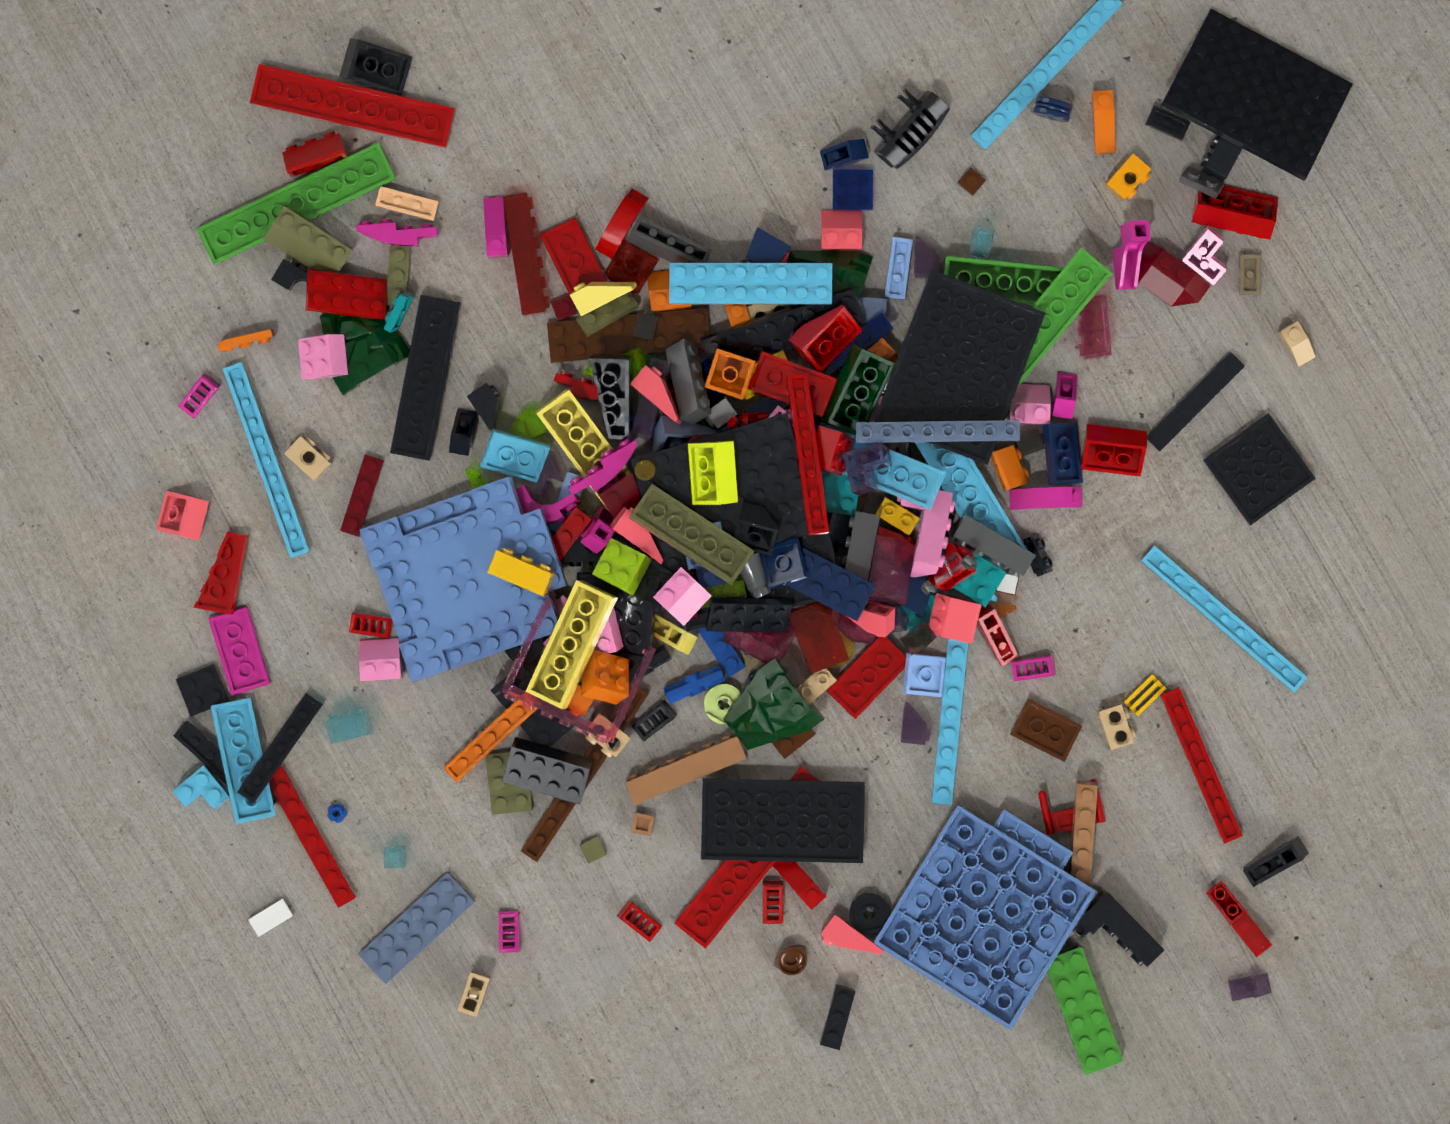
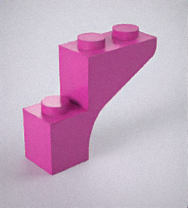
(1128, 256)
(598, 531)

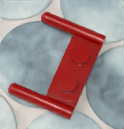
(1063, 819)

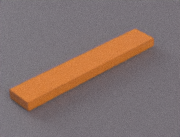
(488, 740)

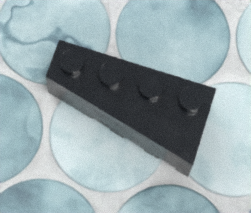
(615, 392)

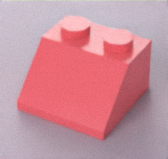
(841, 230)
(182, 515)
(954, 617)

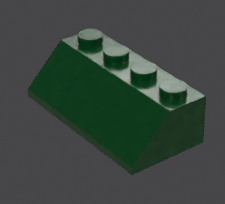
(858, 389)

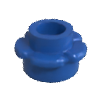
(337, 807)

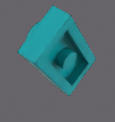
(399, 311)

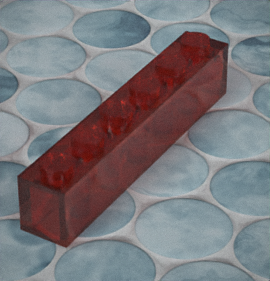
(525, 256)

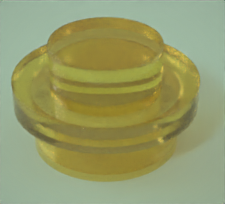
(645, 470)

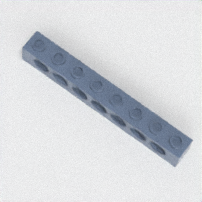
(937, 431)

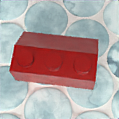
(314, 154)
(1114, 450)

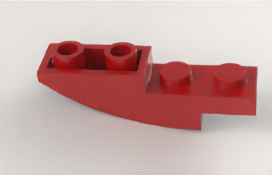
(580, 389)
(1239, 919)

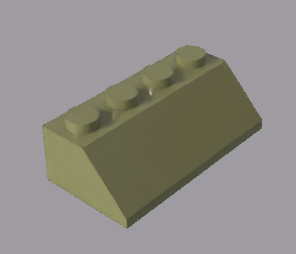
(307, 242)

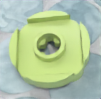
(718, 693)

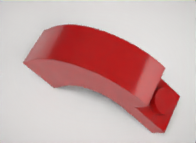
(621, 223)

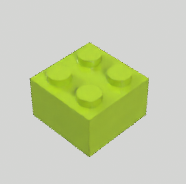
(621, 566)

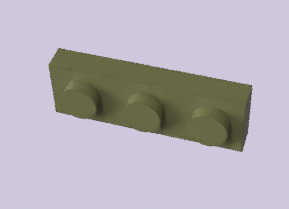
(397, 272)
(607, 314)

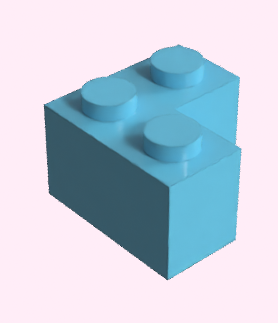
(202, 783)

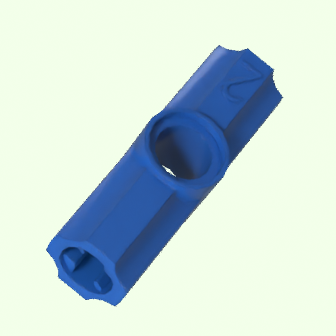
(694, 684)

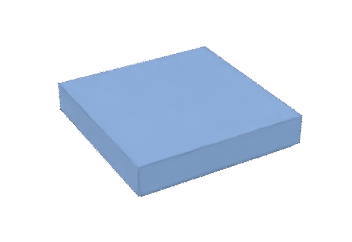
(924, 675)

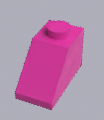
(1064, 395)

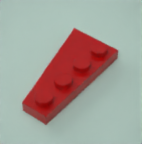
(222, 585)

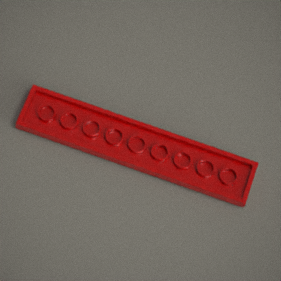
(352, 106)
(725, 892)

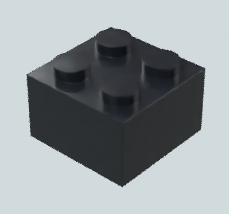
(1221, 158)

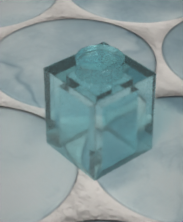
(395, 857)

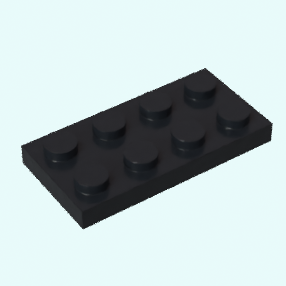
(652, 581)
(748, 615)

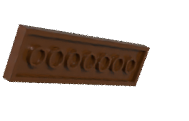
(570, 343)

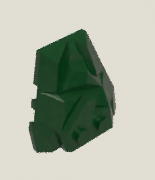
(848, 267)
(367, 347)
(770, 708)

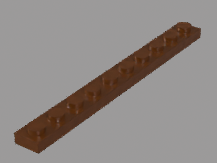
(561, 808)

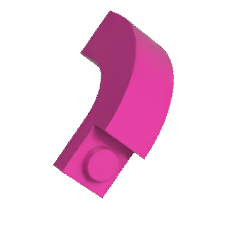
(1045, 498)
(553, 513)

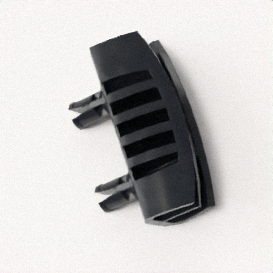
(913, 130)

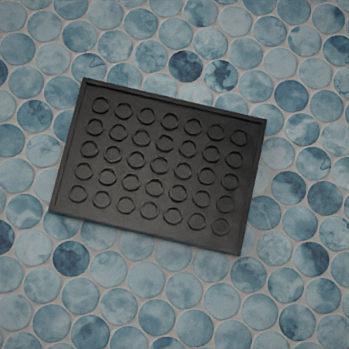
(1257, 94)
(960, 360)
(764, 476)

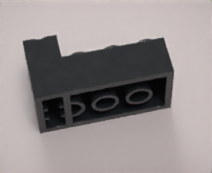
(537, 727)
(1115, 920)

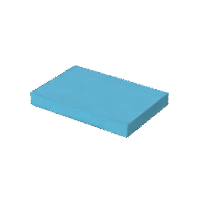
(515, 455)

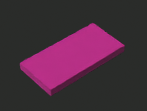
(239, 651)

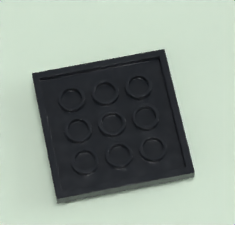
(1259, 469)
(633, 618)

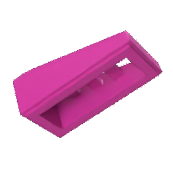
(209, 393)
(1050, 663)
(508, 949)

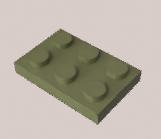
(504, 796)

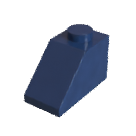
(844, 154)

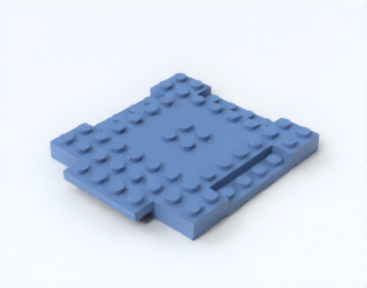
(438, 579)
(987, 912)

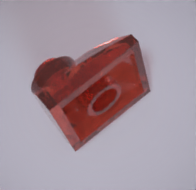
(631, 265)

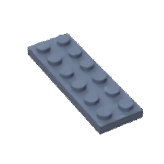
(416, 928)

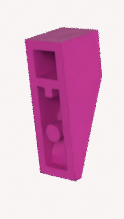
(495, 227)

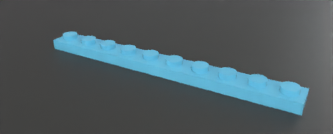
(1045, 72)
(266, 460)
(1224, 619)
(949, 722)

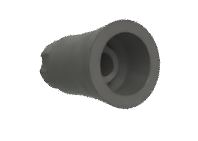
(754, 576)

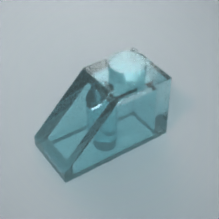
(981, 243)

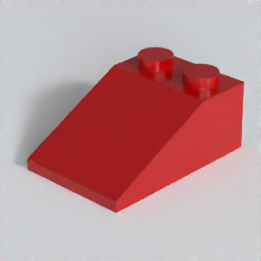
(825, 337)

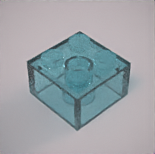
(349, 726)

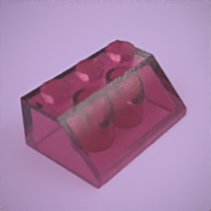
(1094, 329)
(891, 569)
(761, 644)

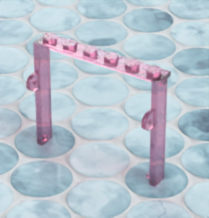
(566, 717)

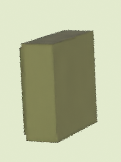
(592, 849)

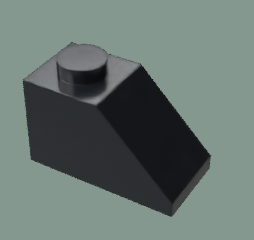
(462, 432)

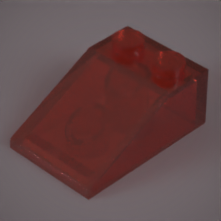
(818, 637)

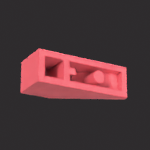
(656, 390)
(635, 533)
(877, 619)
(844, 935)

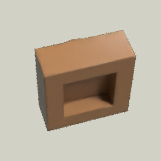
(642, 824)

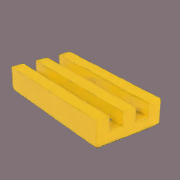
(1139, 700)

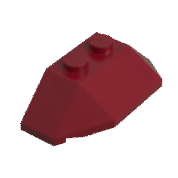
(1169, 277)

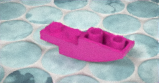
(388, 232)
(612, 463)

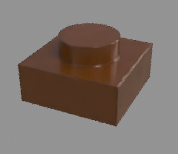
(971, 181)

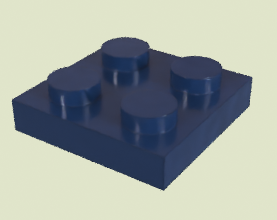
(785, 564)

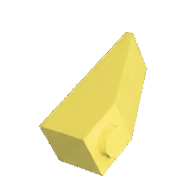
(596, 294)
(673, 635)

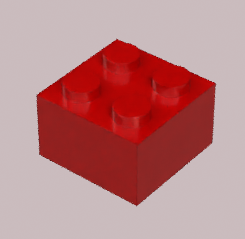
(831, 447)

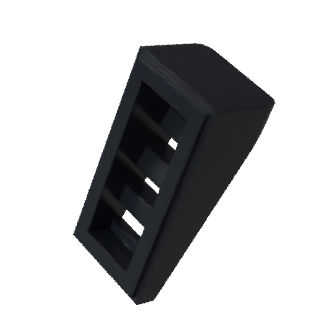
(668, 711)

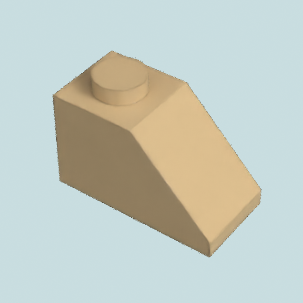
(1297, 343)

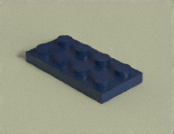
(834, 586)

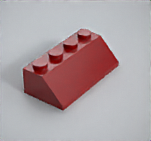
(1237, 211)

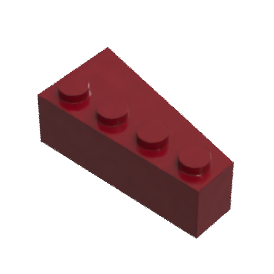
(621, 493)

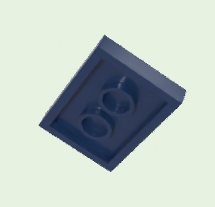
(1062, 453)

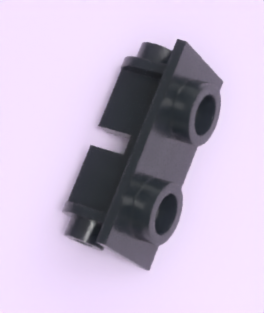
(1041, 560)

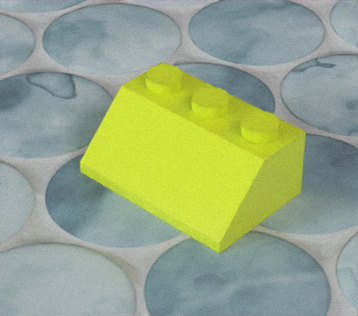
(713, 473)

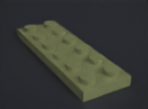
(691, 534)

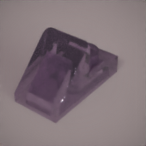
(549, 471)
(1249, 986)

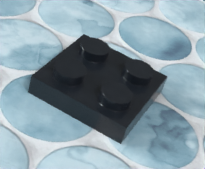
(202, 690)

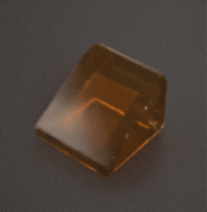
(1003, 610)

